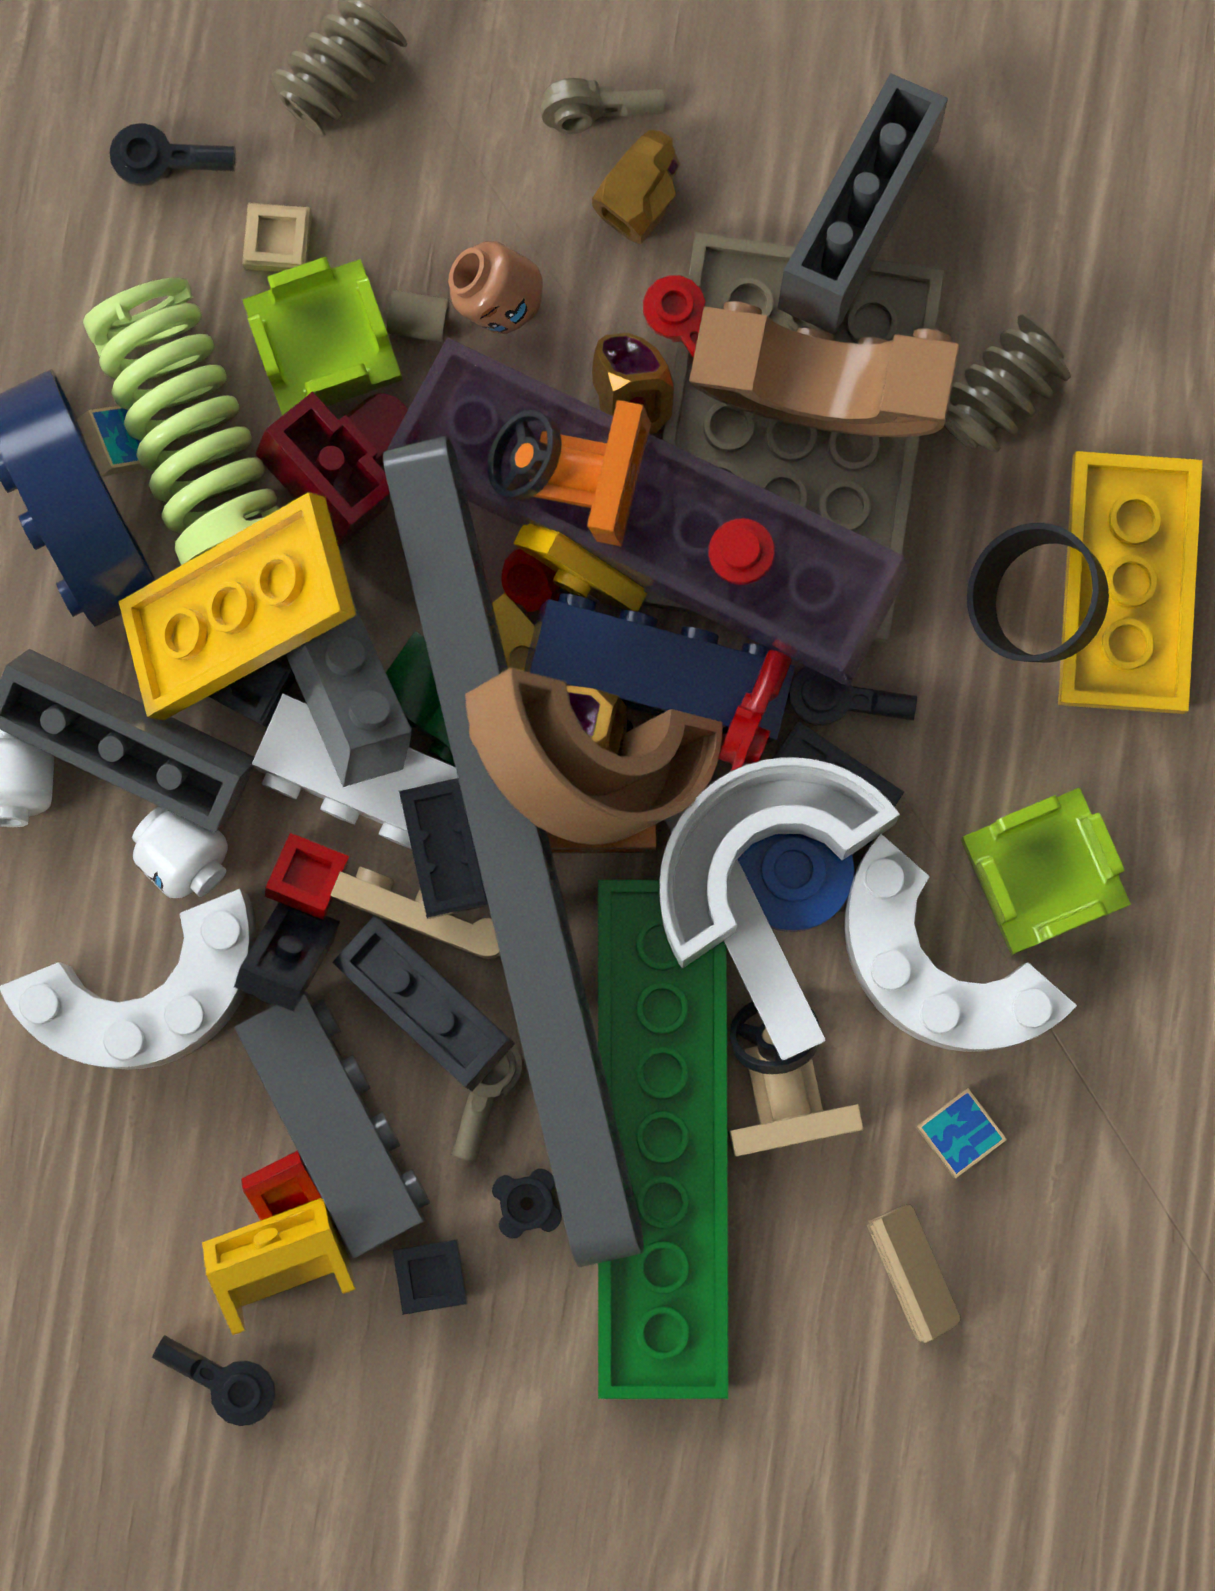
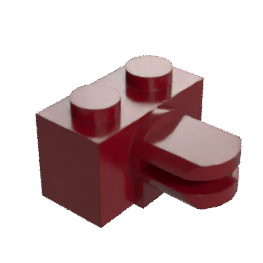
(335, 457)

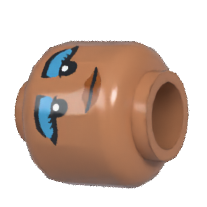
(495, 287)

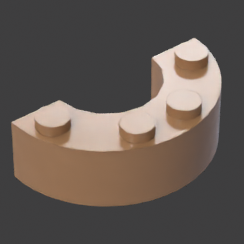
(823, 383)
(567, 779)

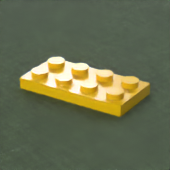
(1144, 531)
(237, 607)

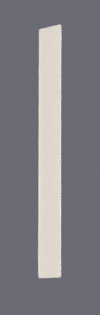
(766, 969)

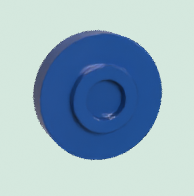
(797, 880)

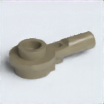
(576, 103)
(480, 1101)

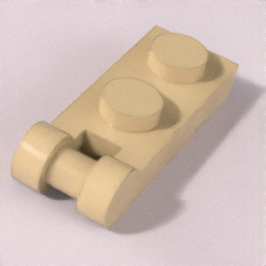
(373, 894)

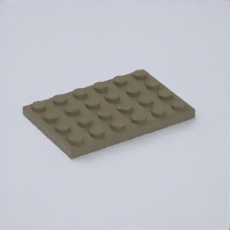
(837, 475)

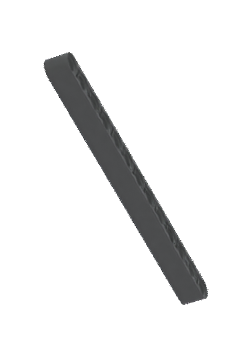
(514, 864)

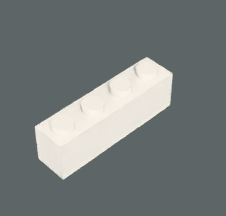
(298, 760)

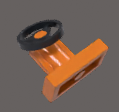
(576, 468)

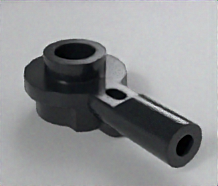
(145, 155)
(825, 700)
(239, 1392)

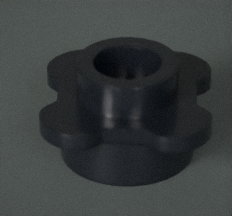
(512, 1191)

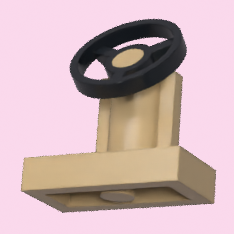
(783, 1094)

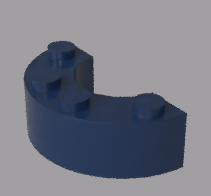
(67, 500)

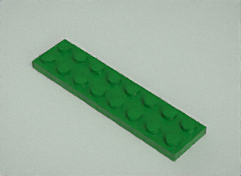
(668, 1091)

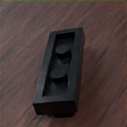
(423, 1003)

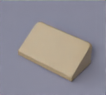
(914, 1273)

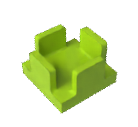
(321, 334)
(1047, 869)

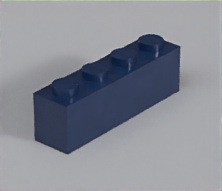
(648, 665)

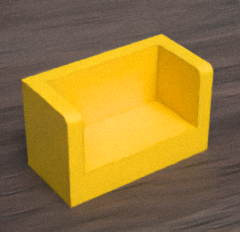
(274, 1258)

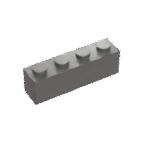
(862, 203)
(352, 702)
(119, 743)
(331, 1124)

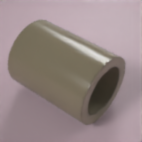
(418, 316)

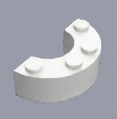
(746, 808)
(909, 986)
(163, 1024)

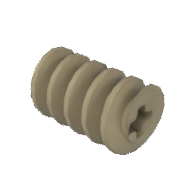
(335, 62)
(1004, 385)

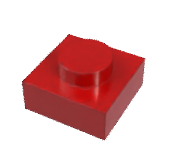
(305, 876)
(280, 1186)

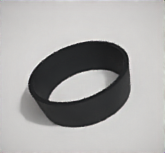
(987, 576)

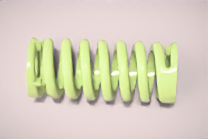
(114, 337)

